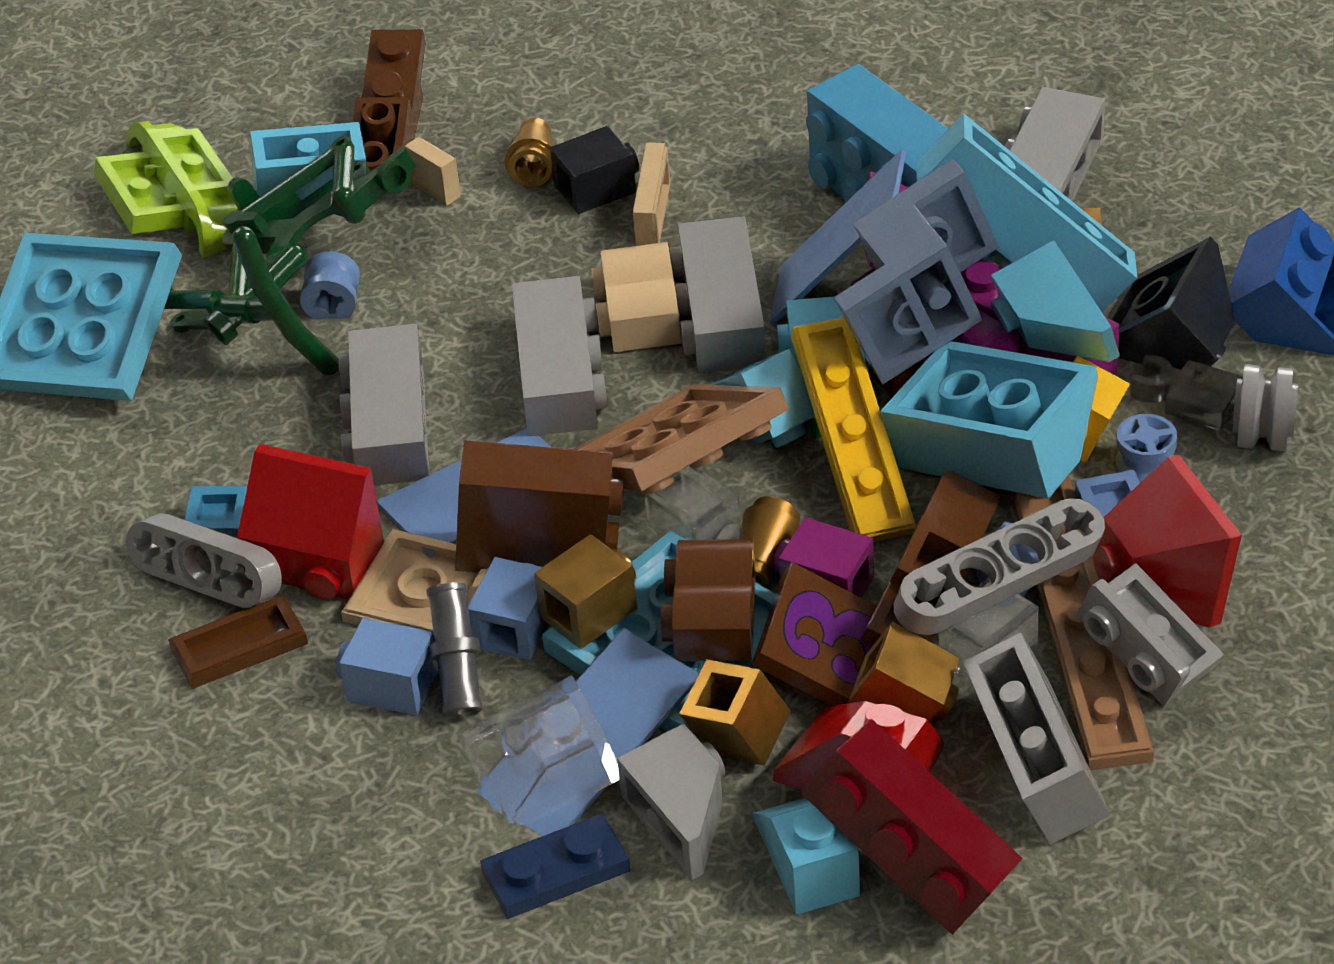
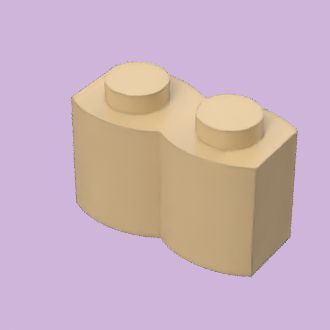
(639, 297)

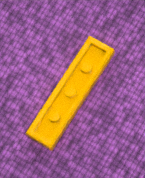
(852, 430)

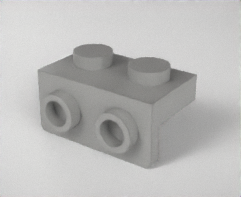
(1148, 634)

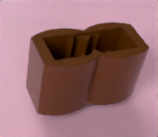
(711, 600)

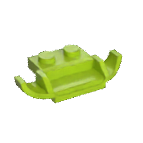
(169, 184)

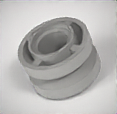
(1265, 407)

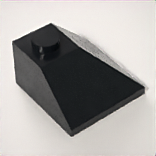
(1177, 309)

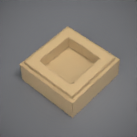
(435, 171)

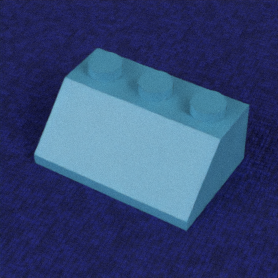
(993, 417)

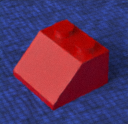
(313, 519)

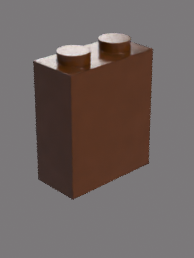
(532, 503)

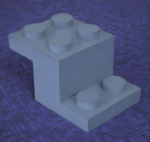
(917, 291)

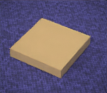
(398, 580)

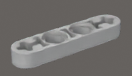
(1005, 572)

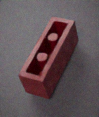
(911, 825)

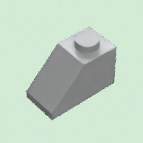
(676, 793)

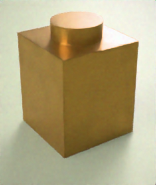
(586, 590)
(908, 675)
(735, 711)

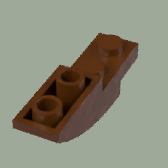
(390, 93)
(952, 519)

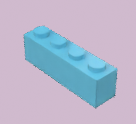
(1031, 212)

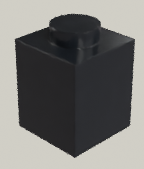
(594, 169)

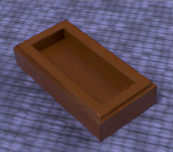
(238, 641)

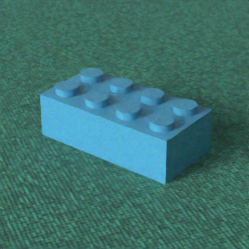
(859, 127)

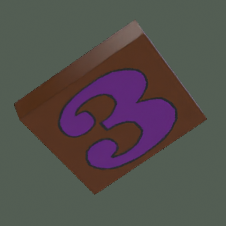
(814, 636)

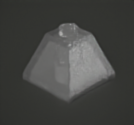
(539, 755)

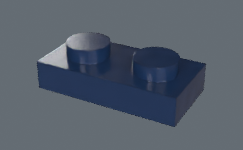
(555, 866)

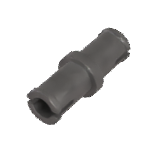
(454, 648)

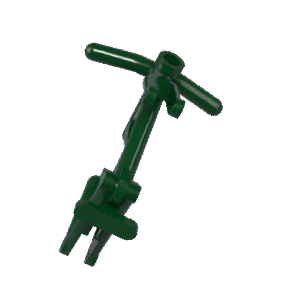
(272, 228)

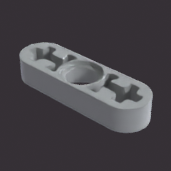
(227, 555)

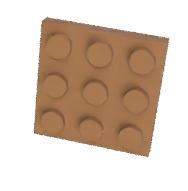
(686, 432)

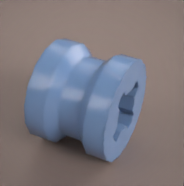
(330, 286)
(1144, 444)

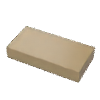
(651, 194)

